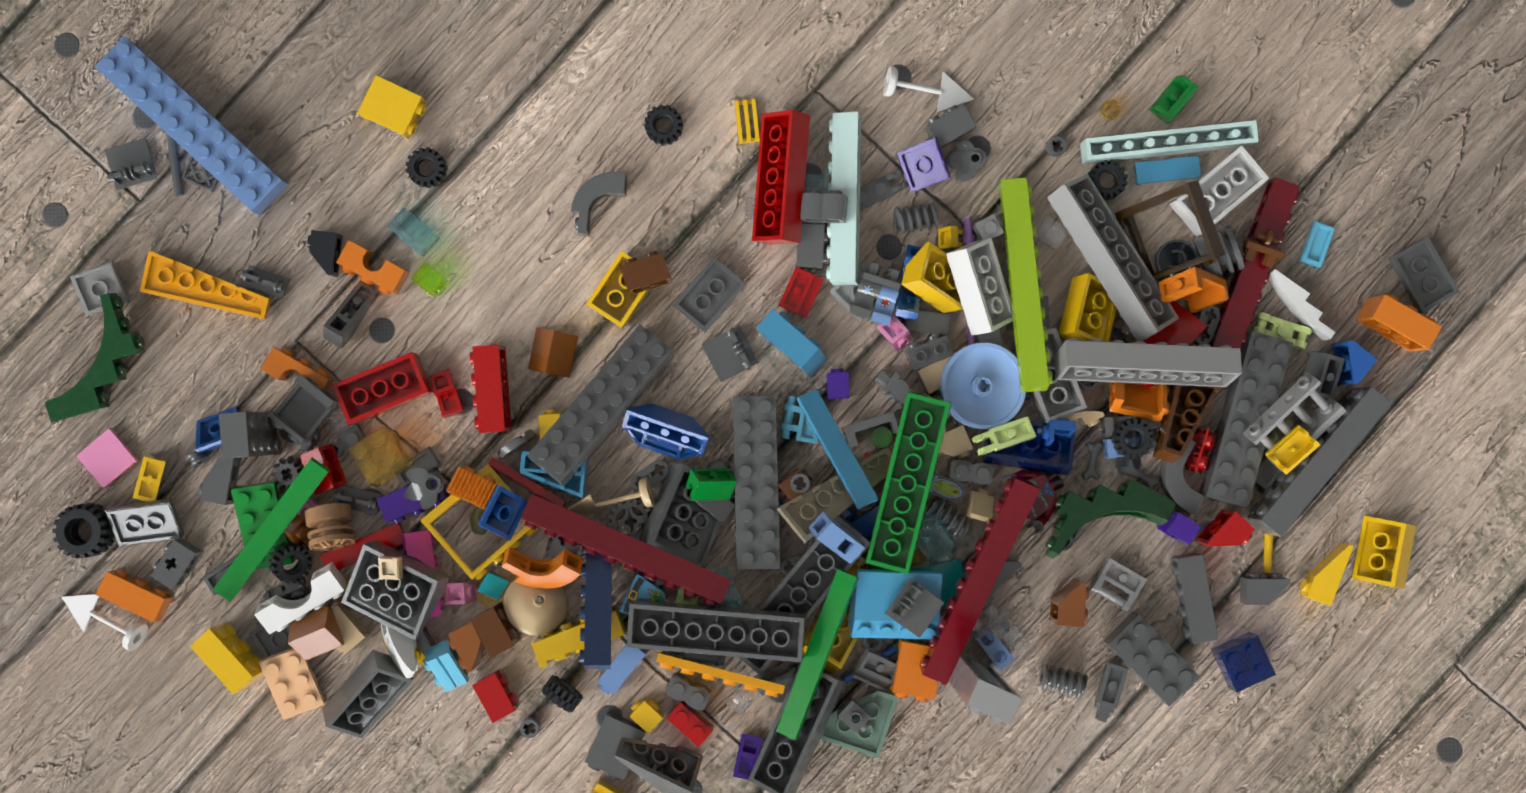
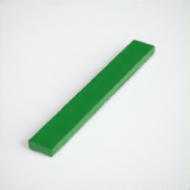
(271, 529)
(817, 654)

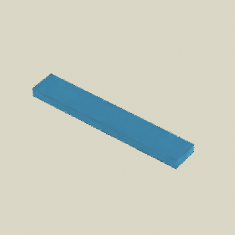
(837, 449)

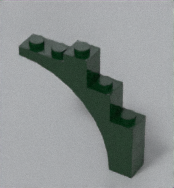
(107, 368)
(1128, 500)

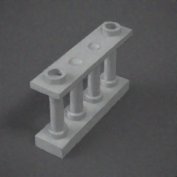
(1315, 424)

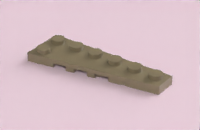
(830, 496)

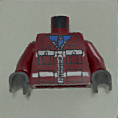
(1044, 503)

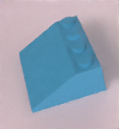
(875, 594)

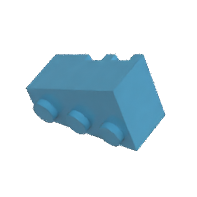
(792, 342)
(575, 487)

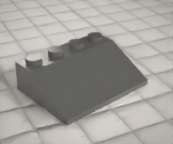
(680, 523)
(395, 603)

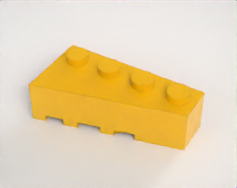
(565, 641)

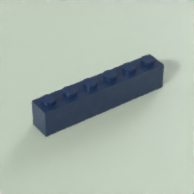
(596, 612)

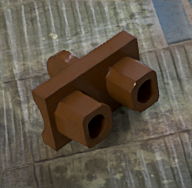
(1271, 253)

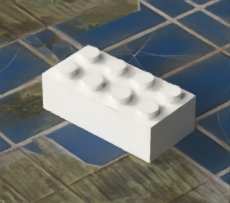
(1223, 188)
(981, 286)

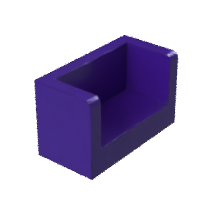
(1180, 528)

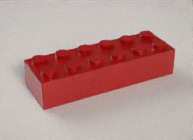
(781, 177)

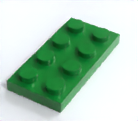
(252, 507)

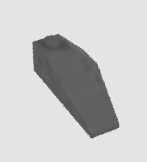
(660, 765)

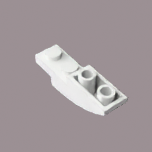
(401, 650)

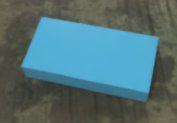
(1317, 244)

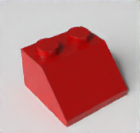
(1226, 530)

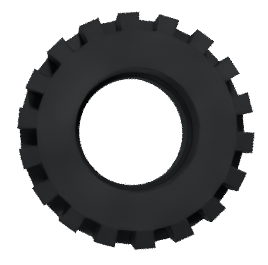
(68, 535)

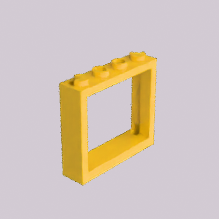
(497, 556)

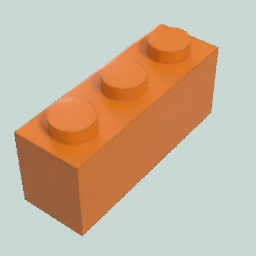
(134, 595)

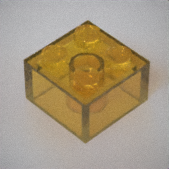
(380, 456)

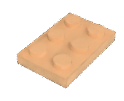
(291, 683)

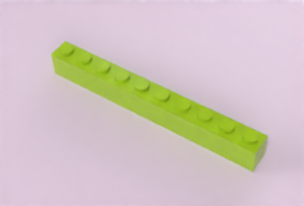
(1023, 285)

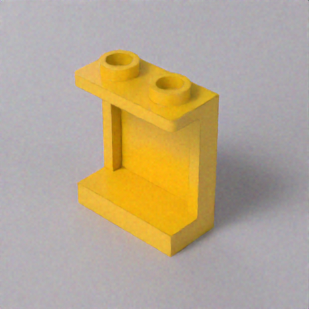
(392, 107)

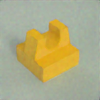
(949, 238)

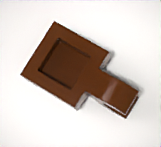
(297, 531)

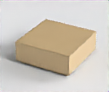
(390, 567)

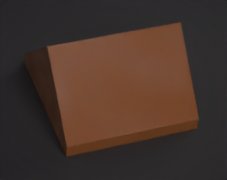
(553, 352)
(315, 633)

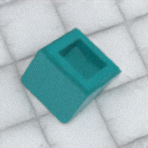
(493, 585)

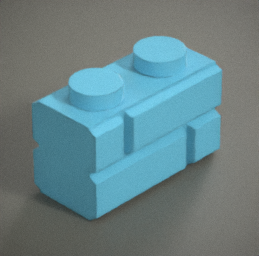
(445, 666)

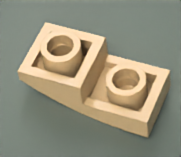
(1086, 417)

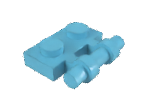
(804, 430)

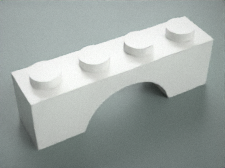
(278, 612)

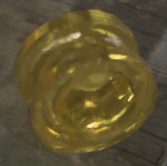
(1105, 115)

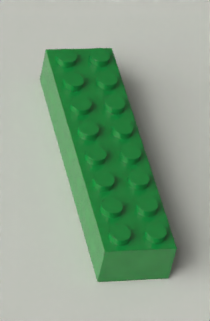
(908, 482)

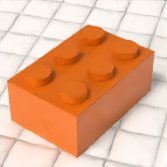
(1399, 322)

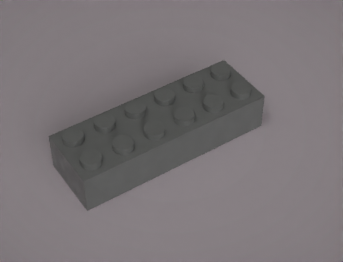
(786, 760)

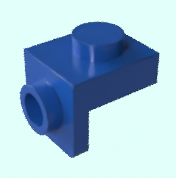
(1060, 426)

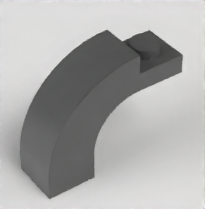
(591, 192)
(1176, 487)

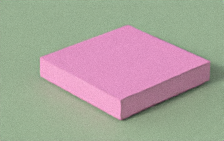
(107, 458)

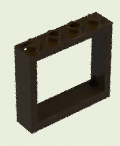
(1193, 190)

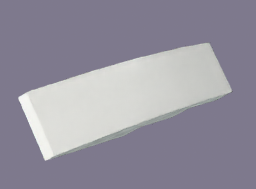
(1294, 298)

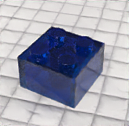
(1243, 662)

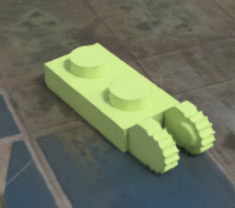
(1006, 435)

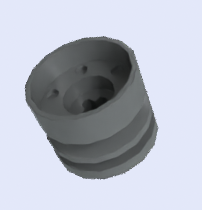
(1232, 251)

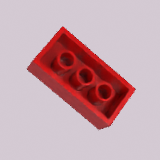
(382, 388)
(491, 388)

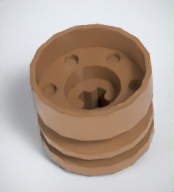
(330, 526)

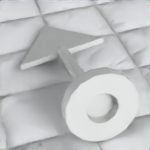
(949, 92)
(83, 609)

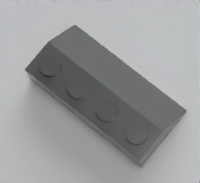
(365, 695)

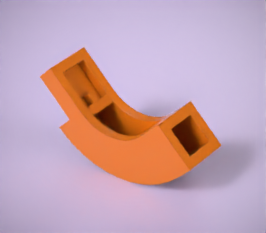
(543, 573)

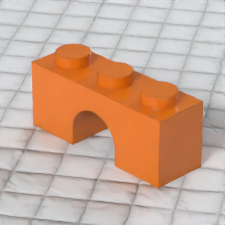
(356, 259)
(281, 363)

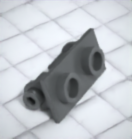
(264, 281)
(358, 499)
(293, 591)
(780, 674)

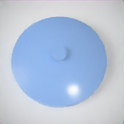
(982, 385)

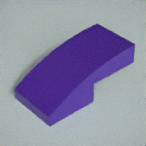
(747, 755)

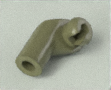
(474, 520)

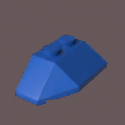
(665, 431)

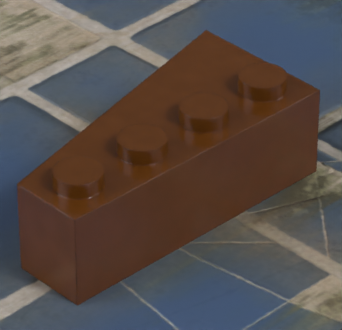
(1179, 425)

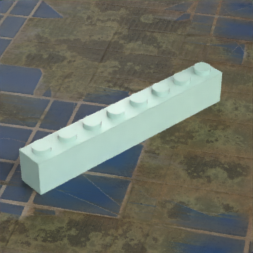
(1169, 142)
(845, 177)

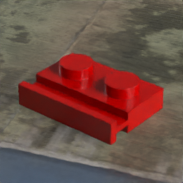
(800, 292)

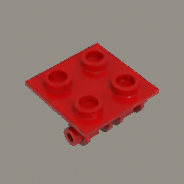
(1207, 441)

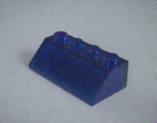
(1034, 454)

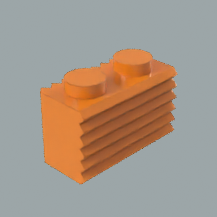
(472, 487)

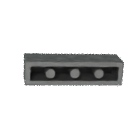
(1194, 598)

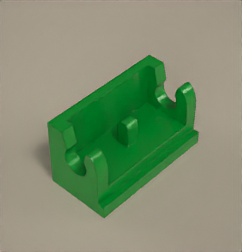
(1173, 98)
(711, 483)

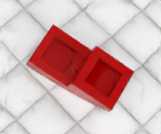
(446, 393)

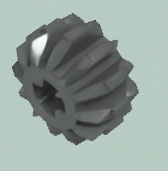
(282, 471)

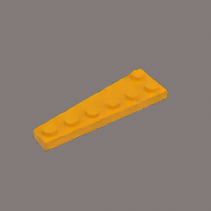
(184, 283)
(710, 673)

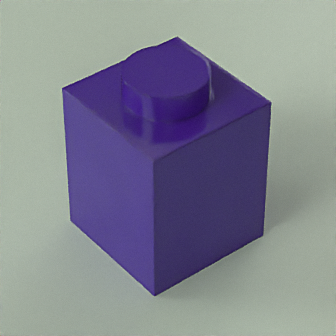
(837, 384)

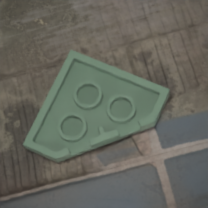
(870, 742)

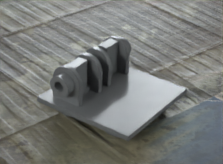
(130, 164)
(730, 353)
(914, 607)

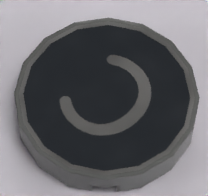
(1174, 253)
(516, 444)

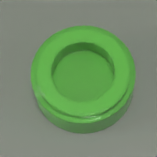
(881, 437)

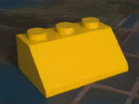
(932, 279)
(1087, 310)
(1384, 552)

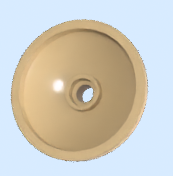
(527, 614)

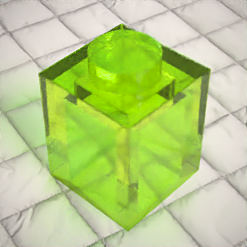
(430, 280)

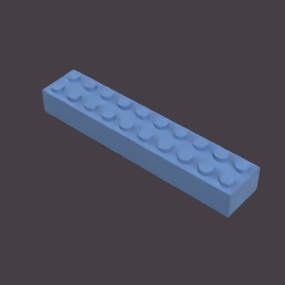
(191, 125)

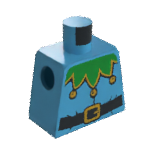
(643, 590)

